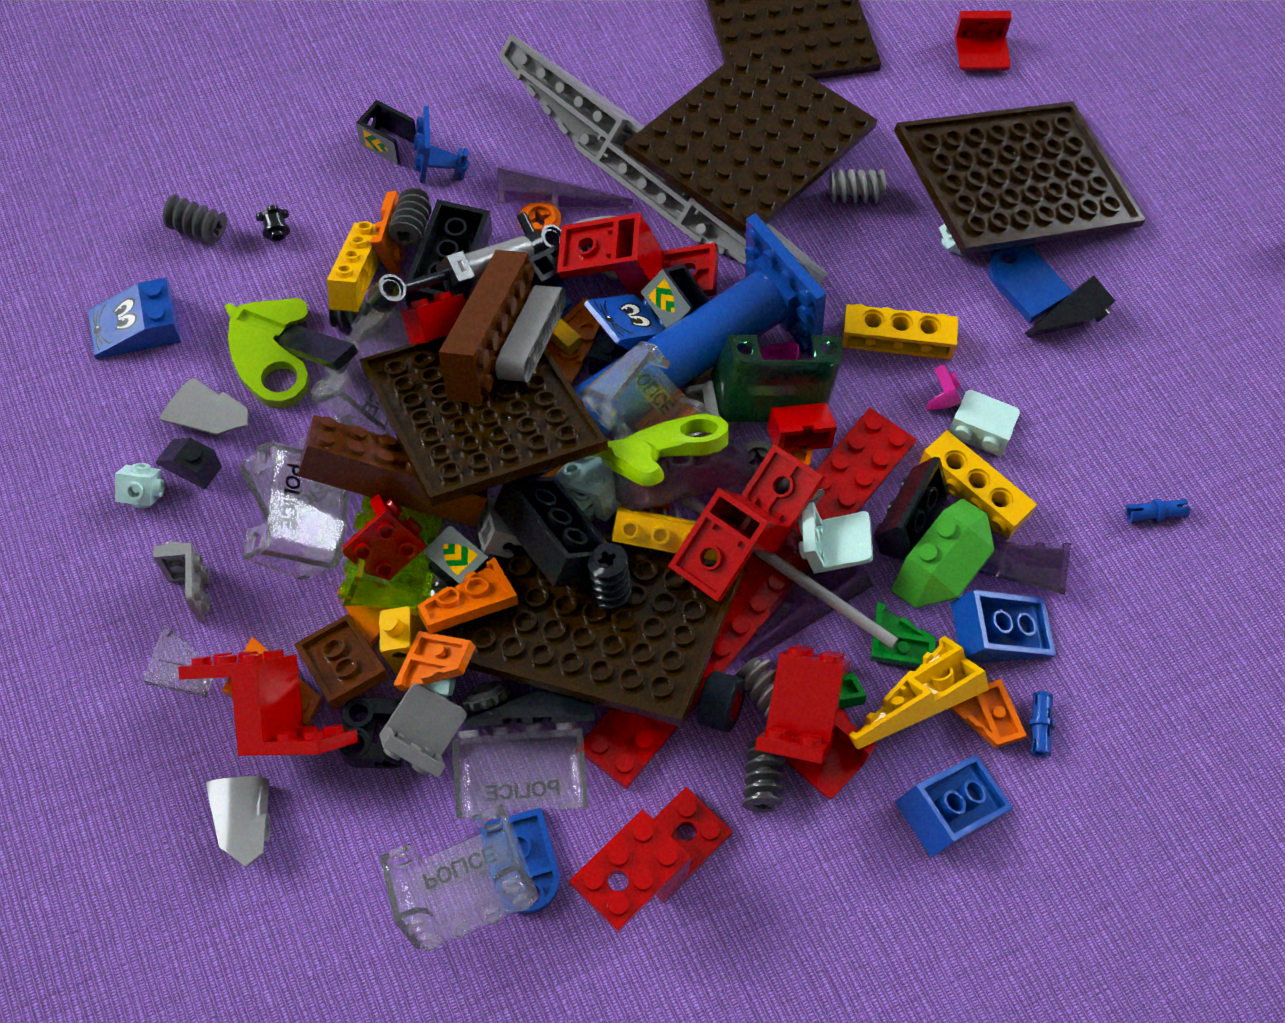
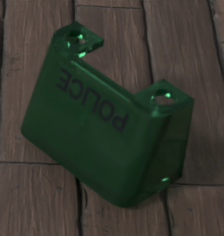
(752, 386)

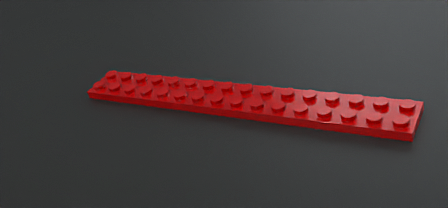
(853, 472)

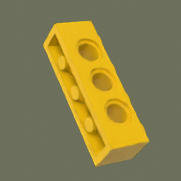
(353, 269)
(910, 341)
(993, 486)
(653, 531)

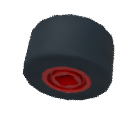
(721, 701)

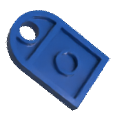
(1027, 282)
(539, 855)

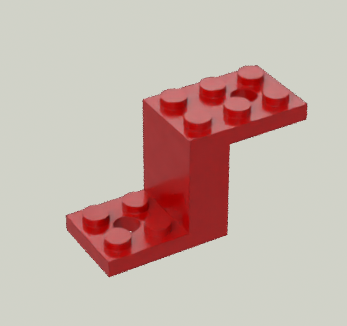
(631, 251)
(745, 522)
(268, 704)
(804, 704)
(650, 858)

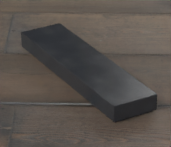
(317, 347)

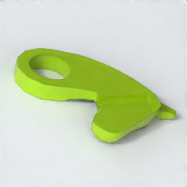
(257, 354)
(638, 453)

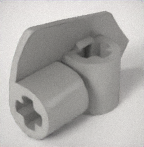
(205, 410)
(241, 816)

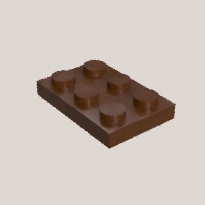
(341, 661)

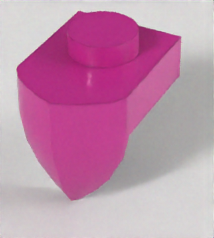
(786, 351)
(949, 397)

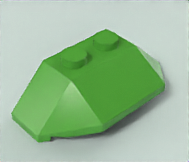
(946, 557)

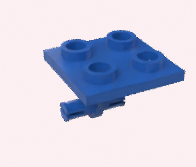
(433, 156)

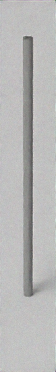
(812, 586)

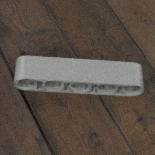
(530, 333)

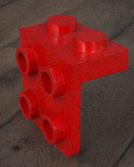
(982, 40)
(386, 541)
(839, 765)

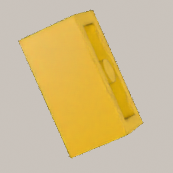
(565, 338)

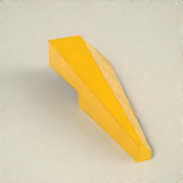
(934, 686)

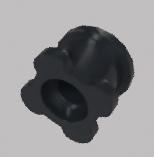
(274, 223)

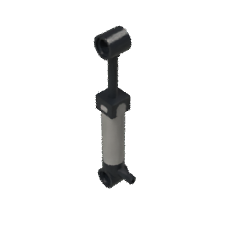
(459, 268)

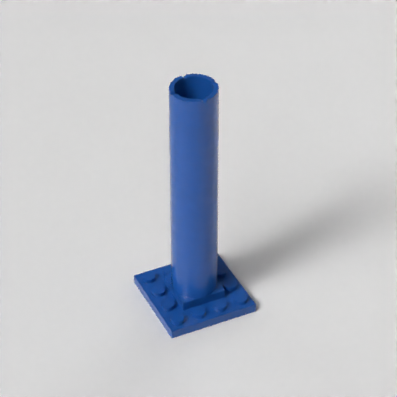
(770, 294)

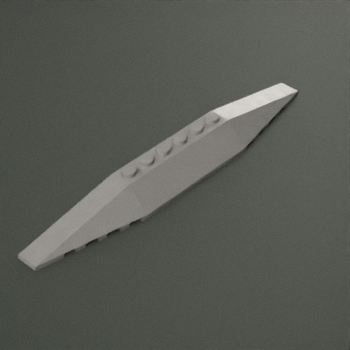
(600, 134)

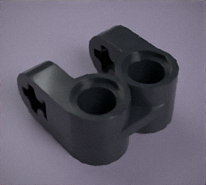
(378, 711)

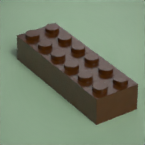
(484, 325)
(372, 465)

